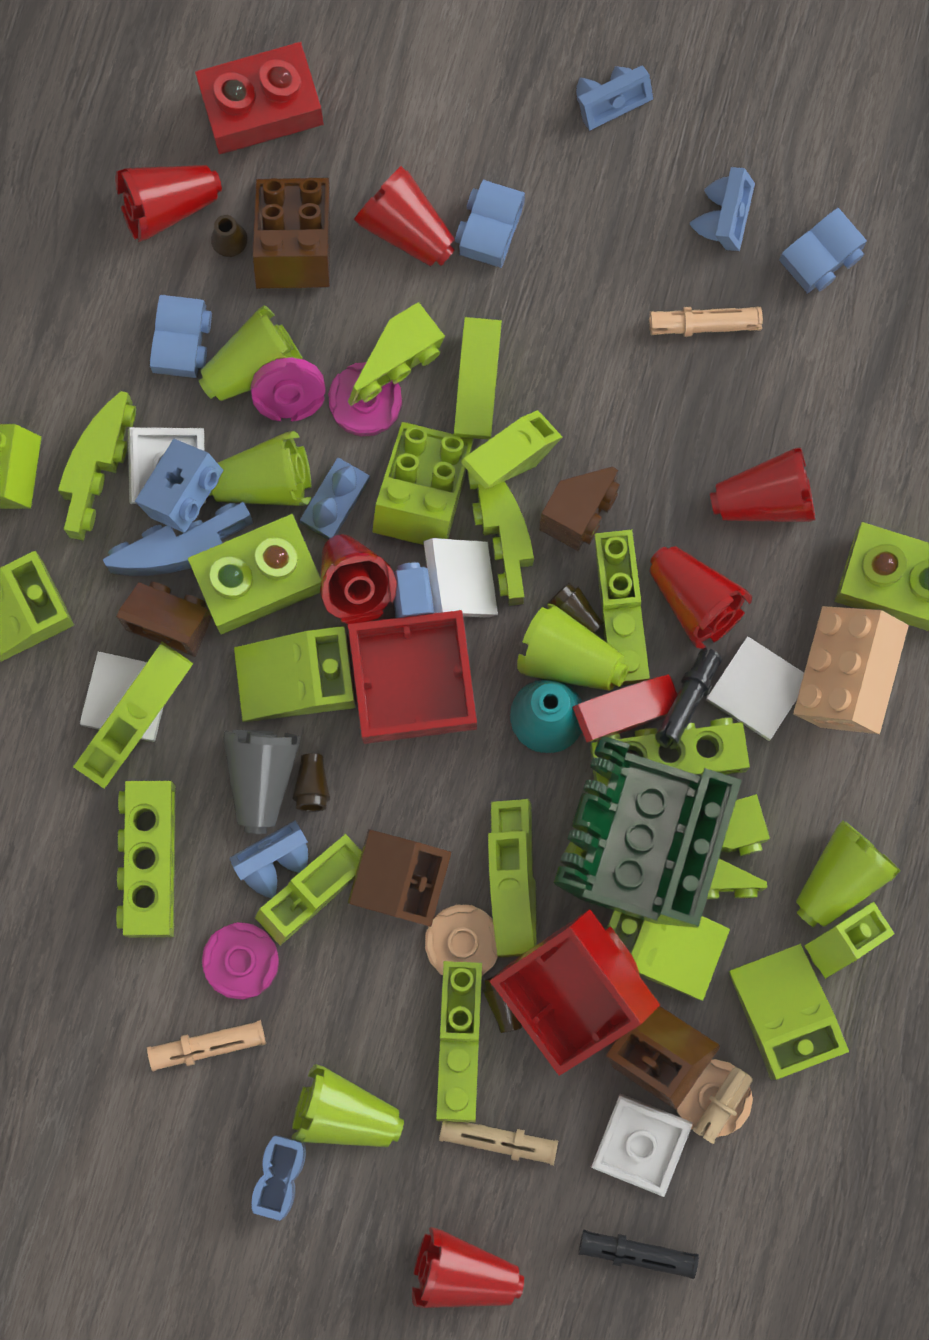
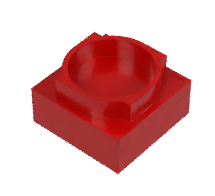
(412, 676)
(576, 992)

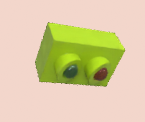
(256, 574)
(887, 575)

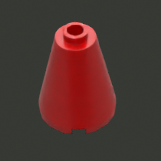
(164, 196)
(407, 220)
(767, 492)
(355, 581)
(698, 595)
(462, 1274)

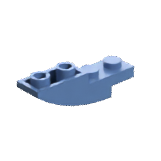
(165, 553)

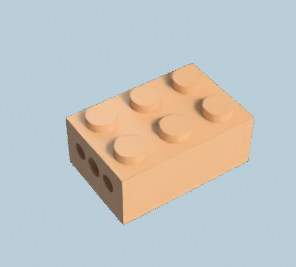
(851, 669)

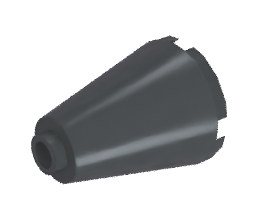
(259, 775)

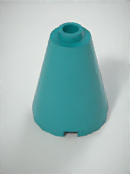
(545, 728)

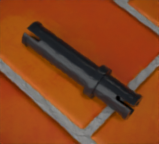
(694, 687)
(639, 1254)

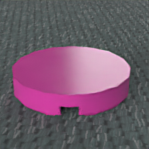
(288, 389)
(363, 417)
(240, 961)

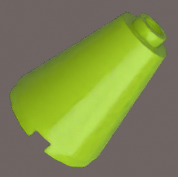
(249, 349)
(266, 474)
(569, 653)
(843, 876)
(343, 1113)

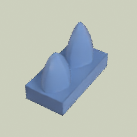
(621, 94)
(729, 223)
(335, 499)
(256, 861)

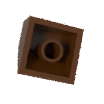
(165, 618)

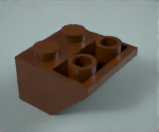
(576, 505)
(399, 877)
(663, 1056)

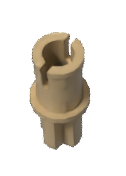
(723, 1104)

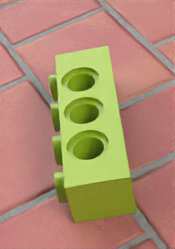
(726, 736)
(159, 917)

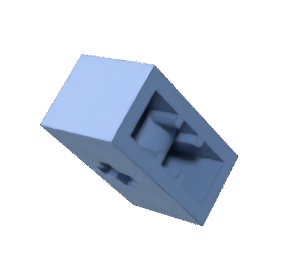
(179, 485)

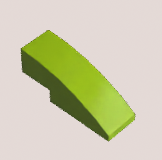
(477, 378)
(310, 890)

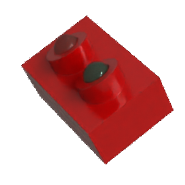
(260, 98)

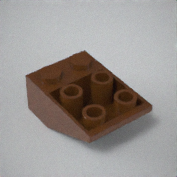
(292, 233)

